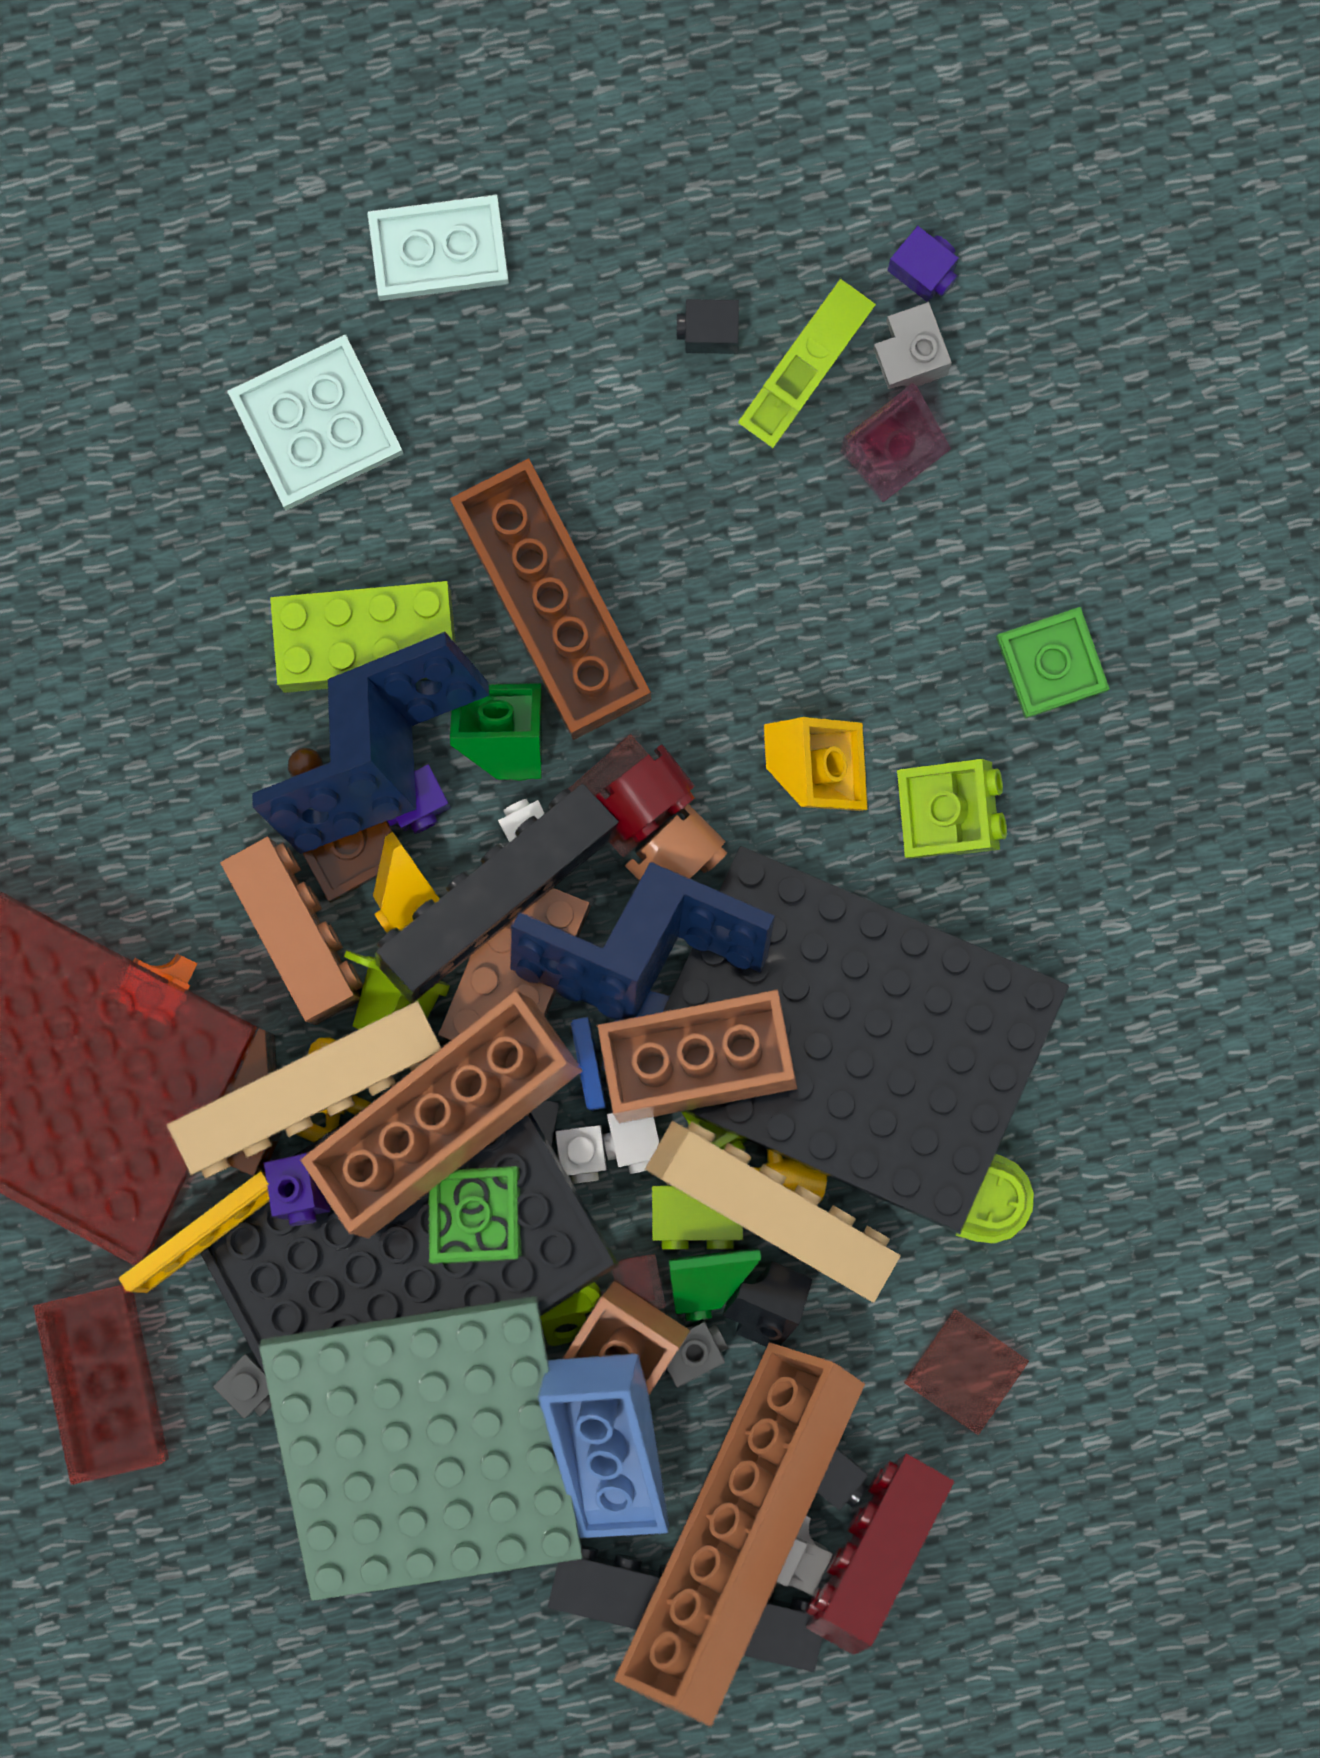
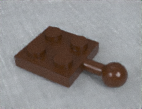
(346, 861)

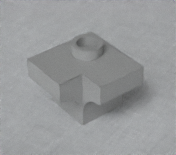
(914, 350)
(805, 1562)

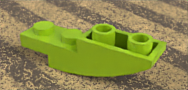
(806, 363)

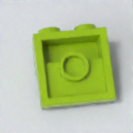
(951, 808)

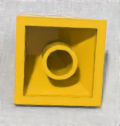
(818, 762)

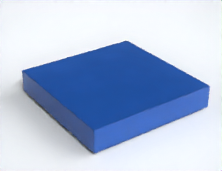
(588, 1062)

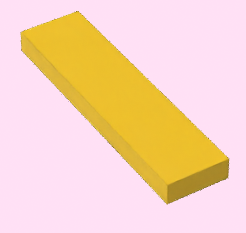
(197, 1236)

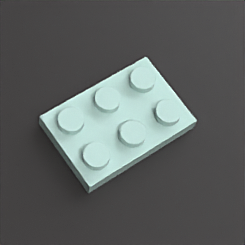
(438, 247)

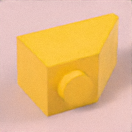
(399, 886)

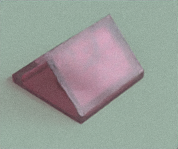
(895, 443)

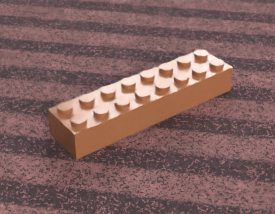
(740, 1533)

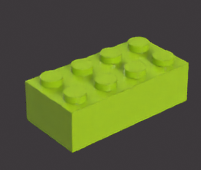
(345, 629)

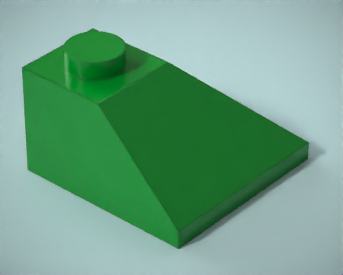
(502, 731)
(709, 1280)

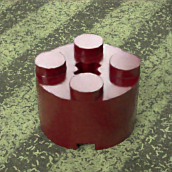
(646, 793)

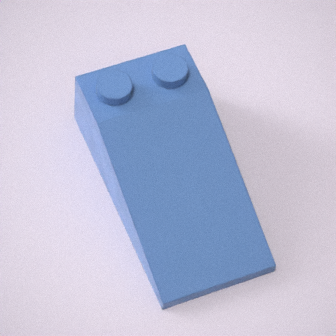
(605, 1444)

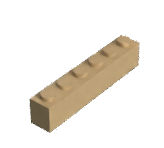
(303, 1089)
(773, 1211)

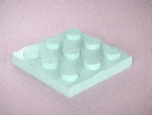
(315, 422)

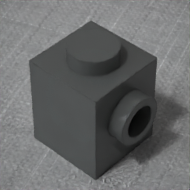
(697, 1353)
(245, 1387)

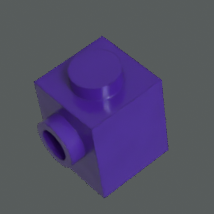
(925, 264)
(429, 803)
(293, 1191)

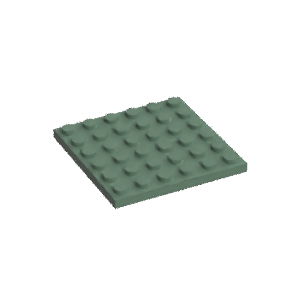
(419, 1448)

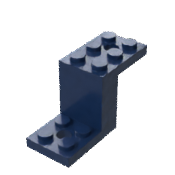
(371, 743)
(626, 968)

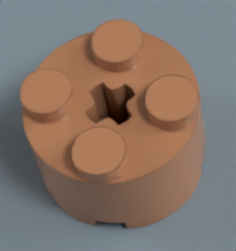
(681, 847)

